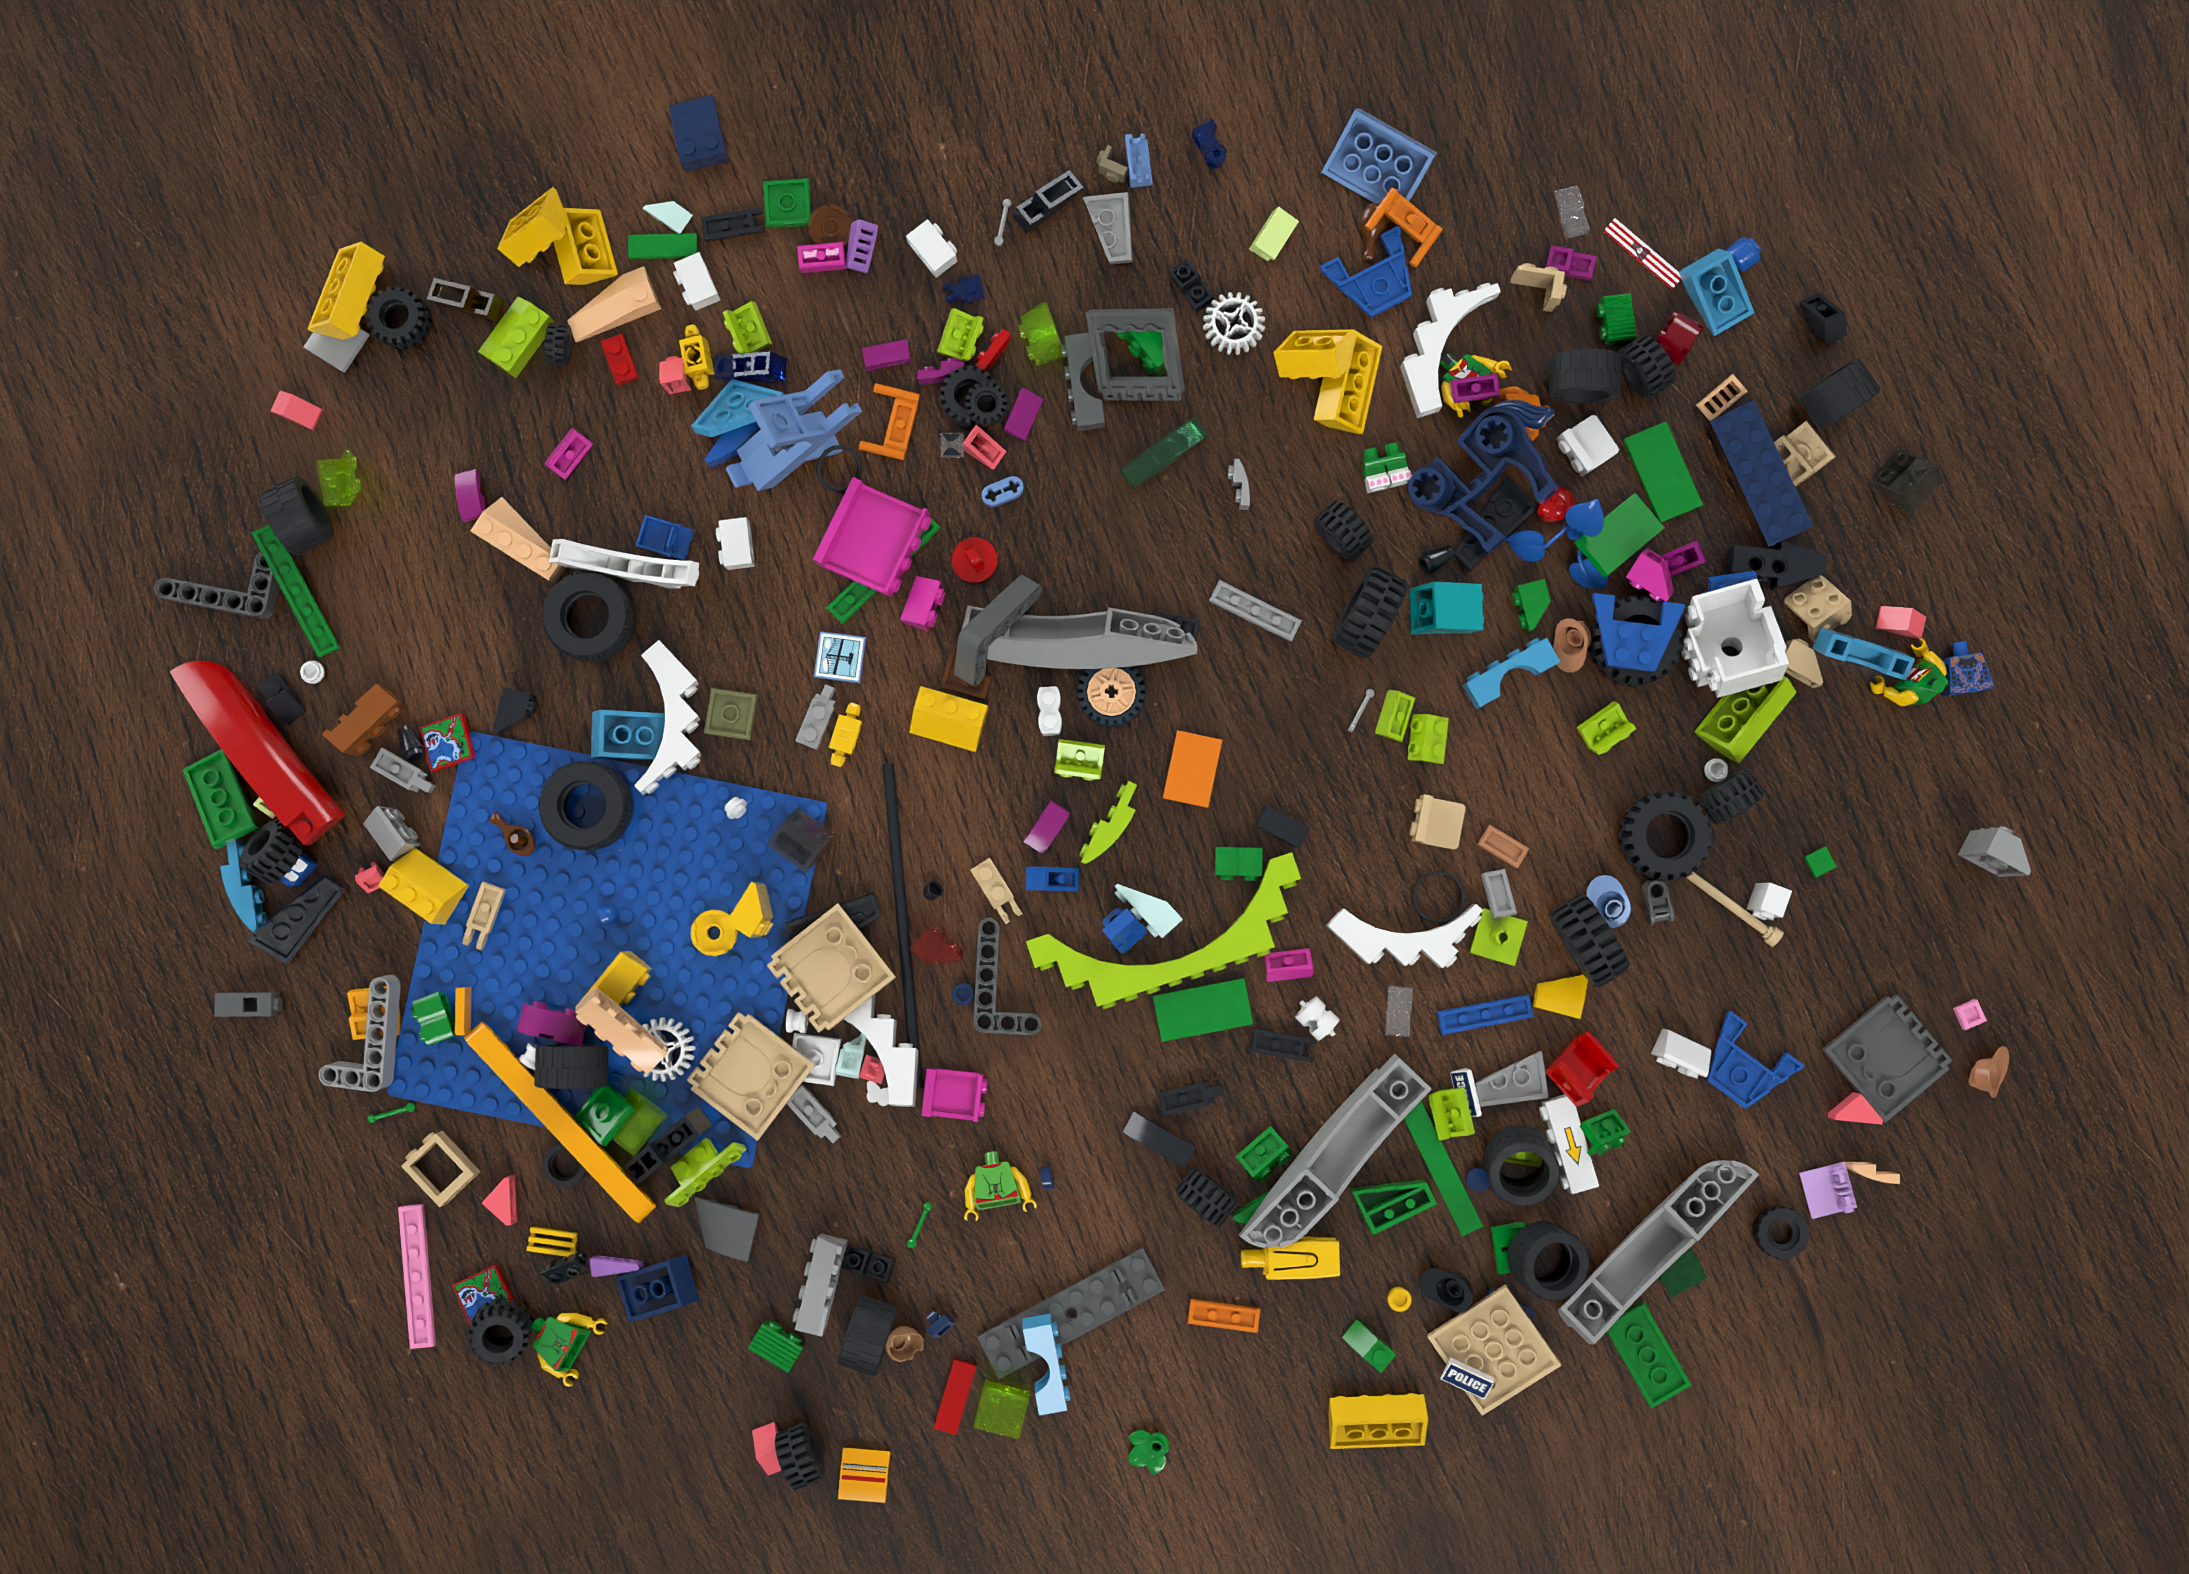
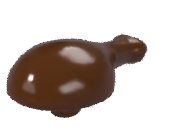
(1371, 236)
(517, 838)

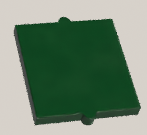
(1683, 1274)

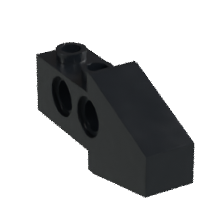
(1794, 561)
(667, 1145)

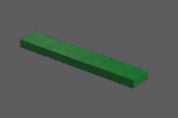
(296, 592)
(857, 595)
(1442, 1170)

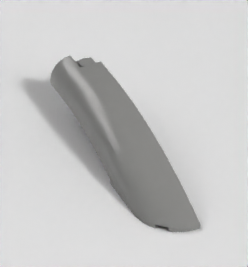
(1089, 640)
(1335, 1155)
(1654, 1246)

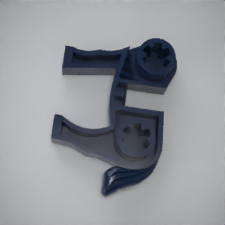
(1494, 441)

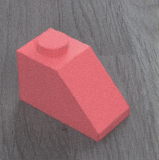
(673, 375)

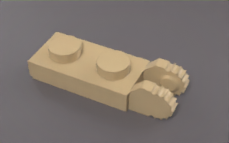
(995, 888)
(484, 913)

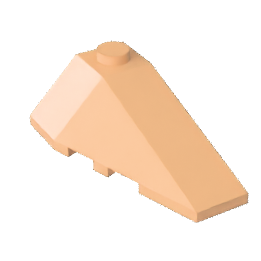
(619, 303)

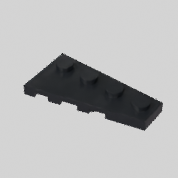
(295, 922)

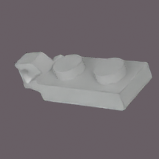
(817, 718)
(401, 771)
(813, 1114)

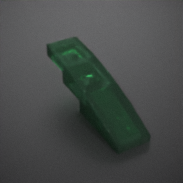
(1163, 453)

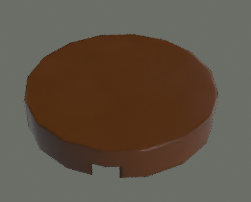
(830, 225)

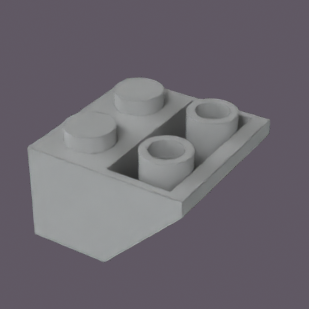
(391, 832)

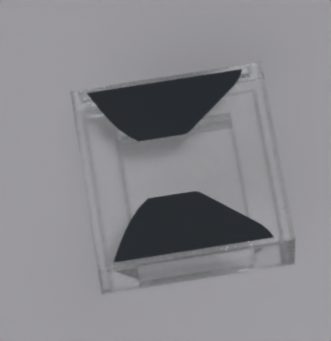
(952, 445)

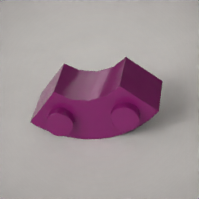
(551, 1023)

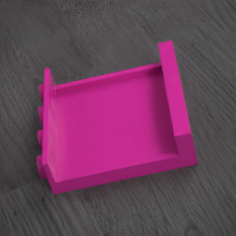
(872, 538)

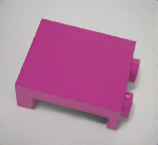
(954, 1094)

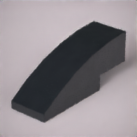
(1047, 201)
(1159, 1139)

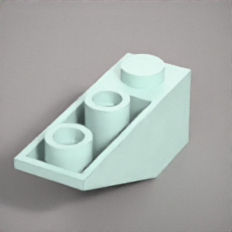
(1156, 912)

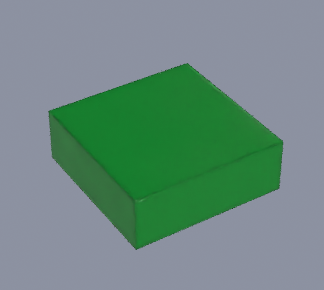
(1819, 862)

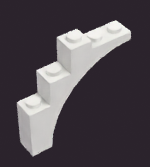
(1446, 312)
(623, 565)
(679, 718)
(1404, 947)
(898, 1062)

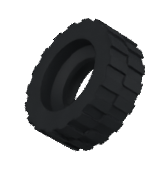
(1799, 1232)

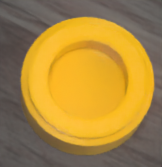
(1399, 1299)

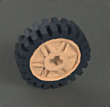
(1116, 710)

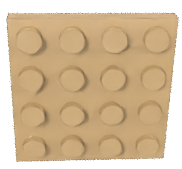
(1498, 1341)

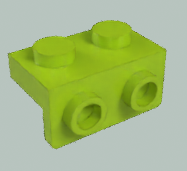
(747, 328)
(960, 335)
(1605, 728)
(1428, 738)
(1079, 759)
(1451, 1113)

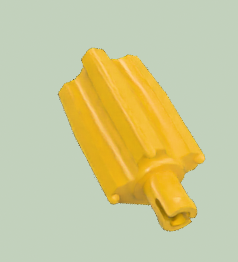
(1303, 1259)

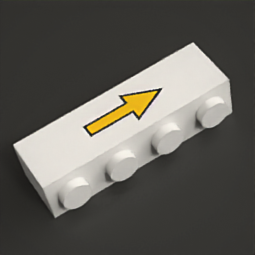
(1569, 1144)

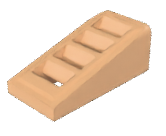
(1737, 386)

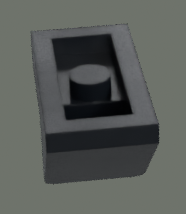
(282, 699)

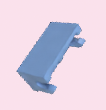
(1138, 161)

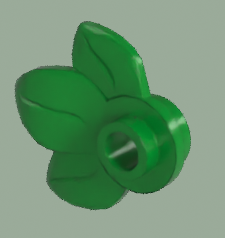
(1146, 1453)

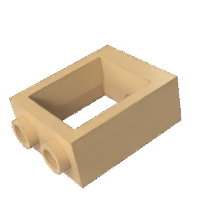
(469, 1170)

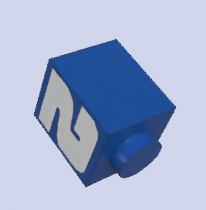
(300, 871)

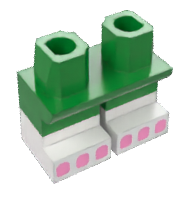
(1385, 471)

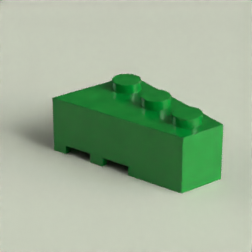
(1392, 1202)

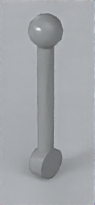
(999, 240)
(1369, 694)

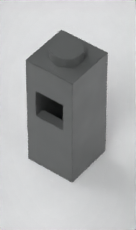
(247, 1004)

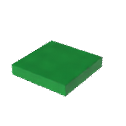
(787, 203)
(604, 1113)

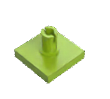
(1498, 938)

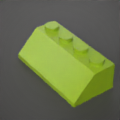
(1744, 717)

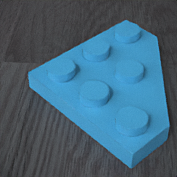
(731, 408)

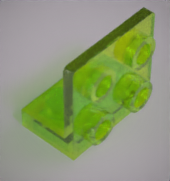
(1002, 1409)

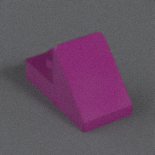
(1684, 557)

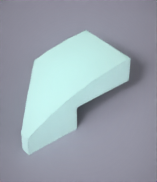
(670, 214)
(851, 1057)

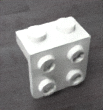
(1587, 445)

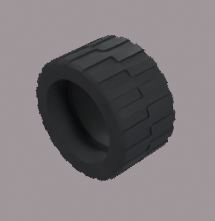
(1585, 376)
(1839, 393)
(296, 515)
(571, 1066)
(1529, 1189)
(1568, 1274)
(867, 1335)

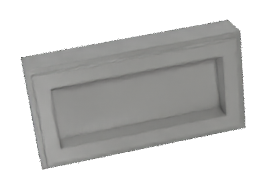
(1498, 894)

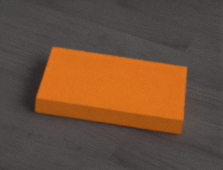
(1192, 769)

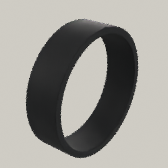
(1461, 891)

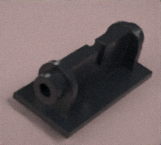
(566, 1268)

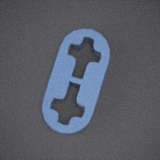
(1000, 486)

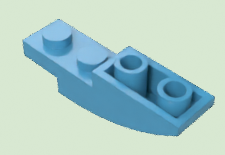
(244, 897)

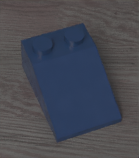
(698, 133)
(657, 1288)

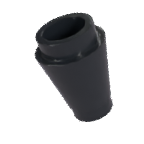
(1436, 558)
(410, 744)

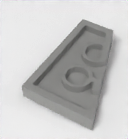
(1113, 224)
(1514, 1083)

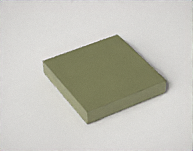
(731, 714)

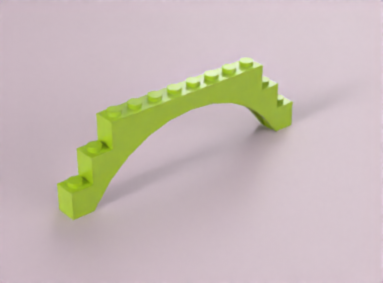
(1117, 981)

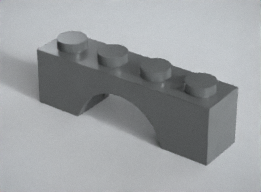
(1088, 410)

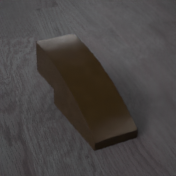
(465, 299)

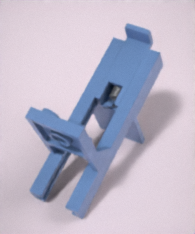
(789, 436)

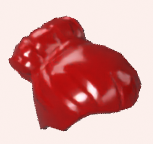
(1557, 506)

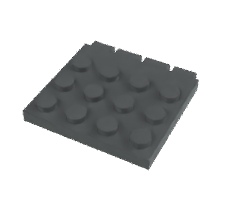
(1888, 1056)

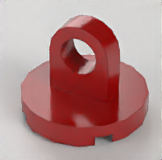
(974, 560)

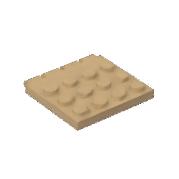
(830, 969)
(750, 1074)

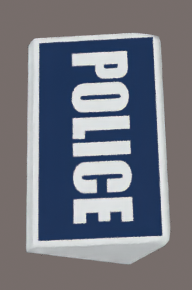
(1465, 1079)
(1467, 1378)

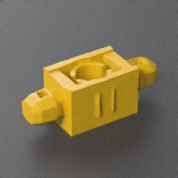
(693, 342)
(845, 734)

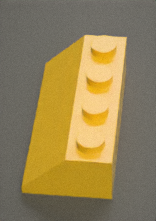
(347, 291)
(1346, 400)
(1377, 1421)

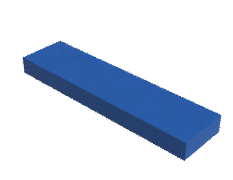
(1485, 1014)

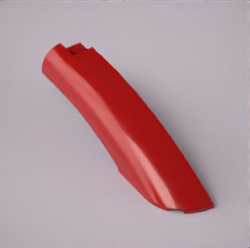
(257, 749)

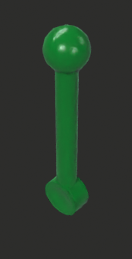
(410, 1107)
(912, 1241)

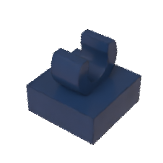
(940, 1324)

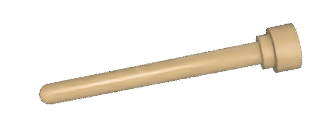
(1770, 934)

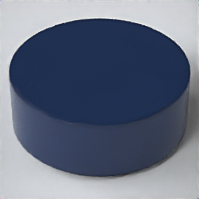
(963, 993)
(1047, 1178)
(1477, 1179)

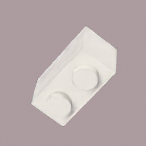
(932, 248)
(697, 281)
(736, 543)
(1768, 901)

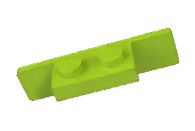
(700, 1167)

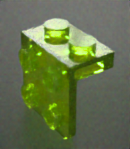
(338, 480)

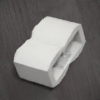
(1049, 705)

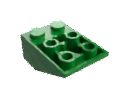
(1149, 349)

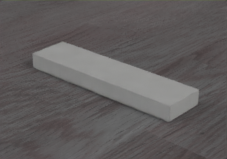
(1255, 611)

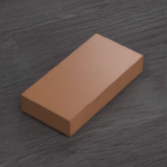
(1503, 846)

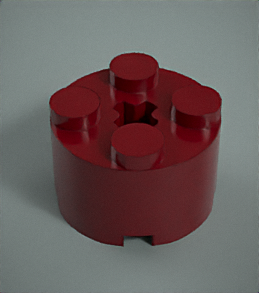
(1679, 336)

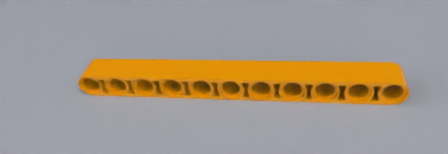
(560, 1122)

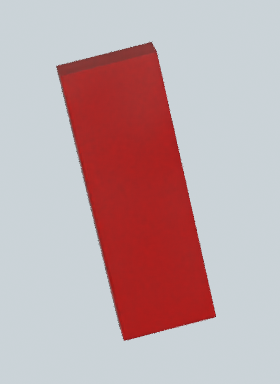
(955, 1396)

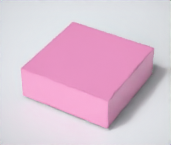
(1969, 1014)

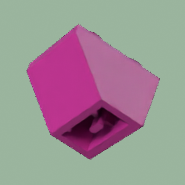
(1652, 574)
(922, 603)

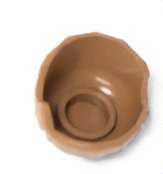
(904, 1343)

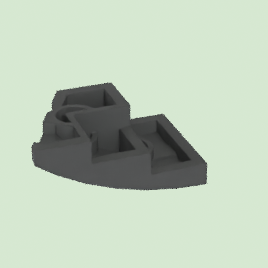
(727, 1228)

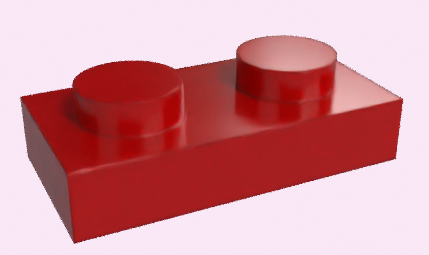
(998, 344)
(619, 359)

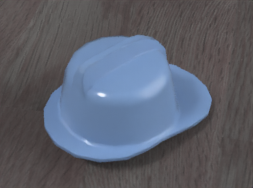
(1610, 900)

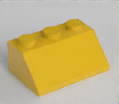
(534, 229)
(585, 248)
(1315, 354)
(948, 719)
(424, 886)
(753, 912)
(623, 978)

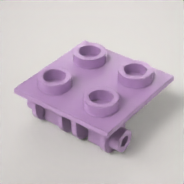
(1828, 1190)

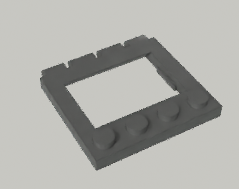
(1136, 321)

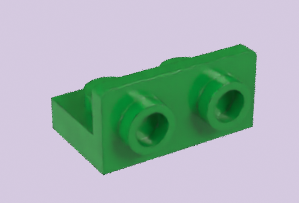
(1605, 1132)
(1264, 1155)

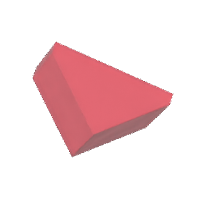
(296, 410)
(983, 448)
(1901, 621)
(1855, 1109)
(503, 1201)
(765, 1447)

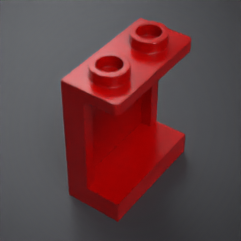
(1581, 1068)

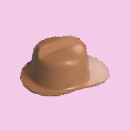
(1571, 644)
(1990, 1072)

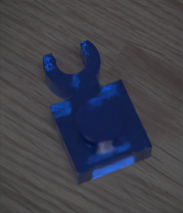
(969, 289)

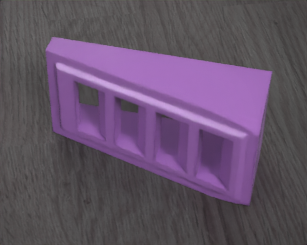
(869, 238)
(611, 1265)

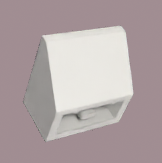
(1682, 1053)

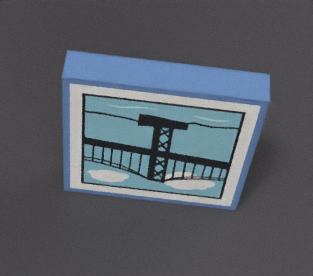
(840, 657)

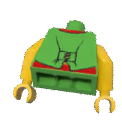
(996, 1186)

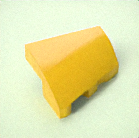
(1562, 996)

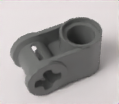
(1657, 904)

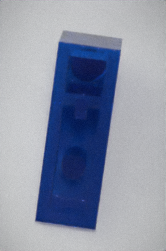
(753, 366)

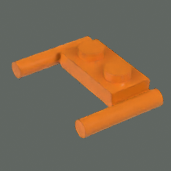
(1408, 219)
(900, 423)

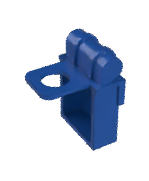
(665, 538)
(1123, 930)

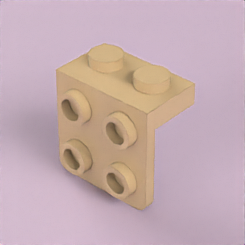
(1547, 278)
(1819, 605)
(1437, 822)

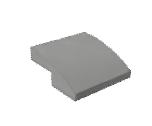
(336, 351)

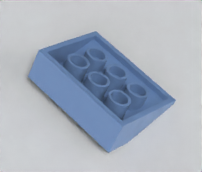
(1376, 158)

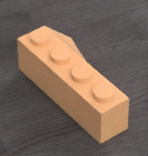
(511, 534)
(621, 1030)

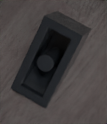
(1824, 318)
(513, 709)

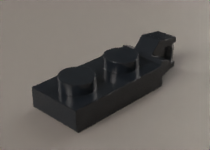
(1188, 1097)

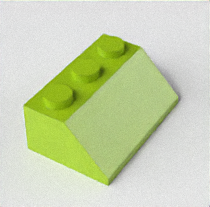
(516, 337)

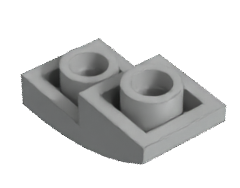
(1239, 479)

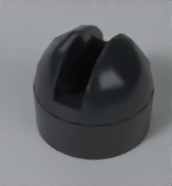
(932, 890)

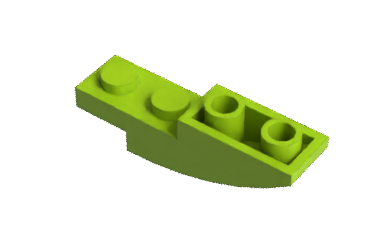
(1106, 833)

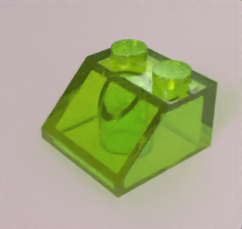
(1041, 335)
(640, 1125)

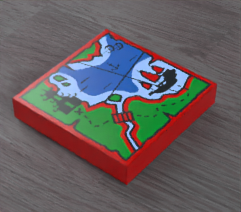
(447, 742)
(481, 1289)

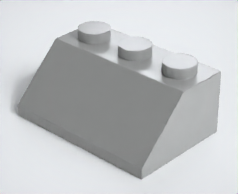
(1996, 851)

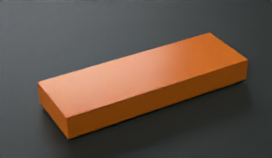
(1223, 1315)

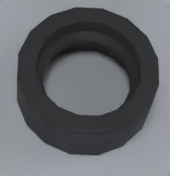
(552, 1176)

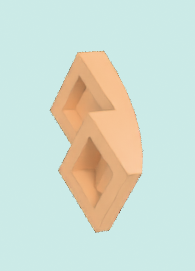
(1869, 1170)

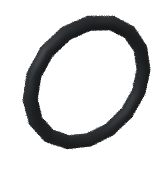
(824, 454)

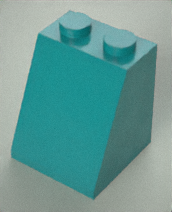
(1446, 608)

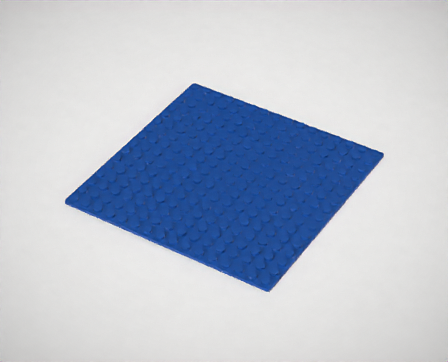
(553, 947)

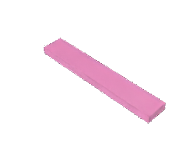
(417, 1276)

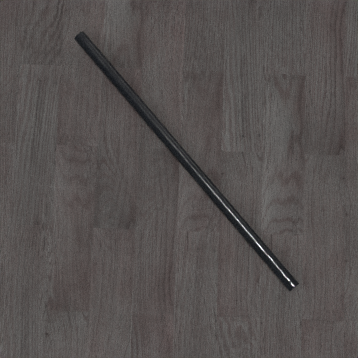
(902, 914)

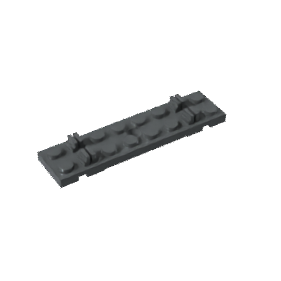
(1094, 1300)

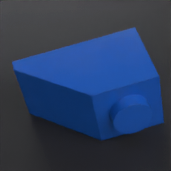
(1052, 879)

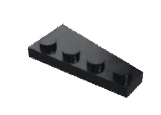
(1506, 512)
(860, 910)

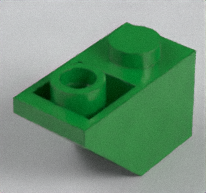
(1532, 602)

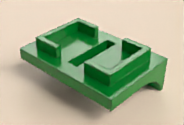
(1502, 1237)

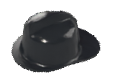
(1447, 1288)

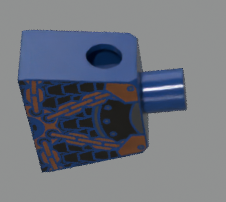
(1966, 672)

